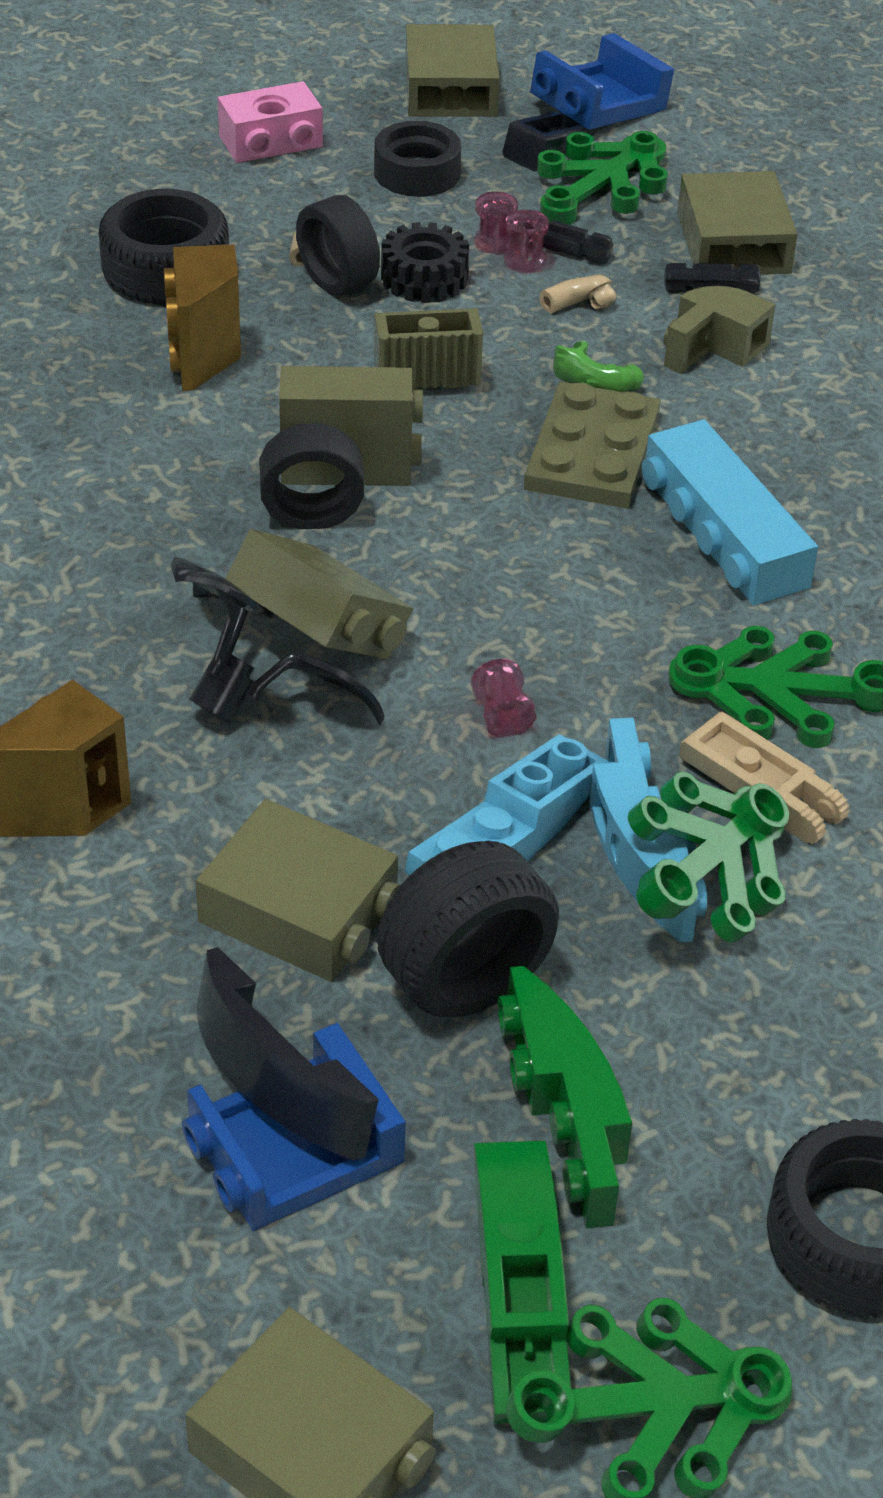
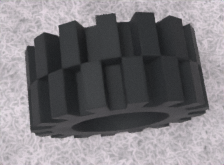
(424, 262)

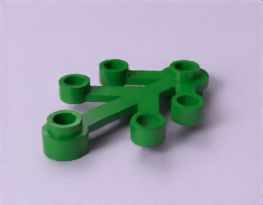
(639, 151)
(712, 673)
(755, 815)
(660, 1393)

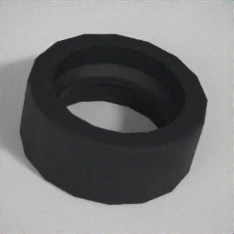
(417, 176)
(338, 244)
(311, 443)

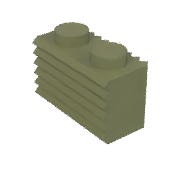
(436, 344)

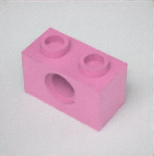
(270, 122)

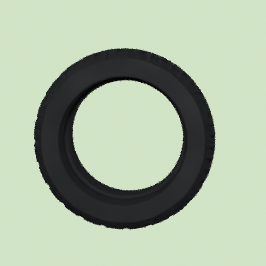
(141, 234)
(464, 925)
(807, 1251)

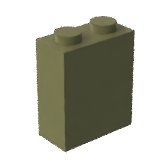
(451, 70)
(737, 220)
(366, 404)
(319, 595)
(297, 890)
(309, 1421)

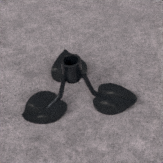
(227, 676)

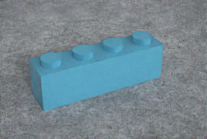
(729, 512)

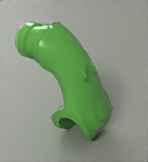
(576, 367)

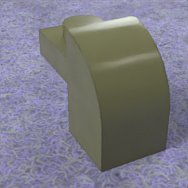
(718, 322)

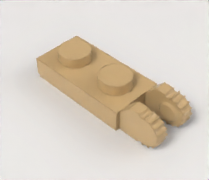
(744, 758)

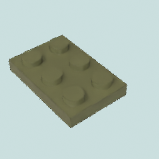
(592, 444)

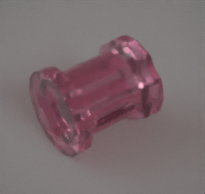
(493, 210)
(526, 241)
(506, 706)

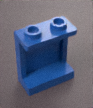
(607, 91)
(274, 1170)

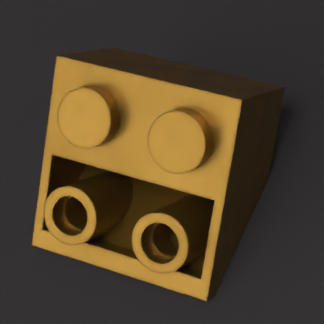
(202, 312)
(62, 766)

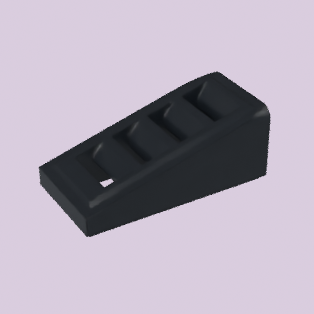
(536, 134)

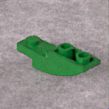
(573, 1084)
(520, 1267)

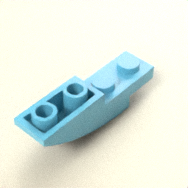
(615, 791)
(522, 803)

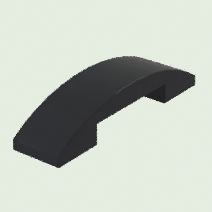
(312, 1101)

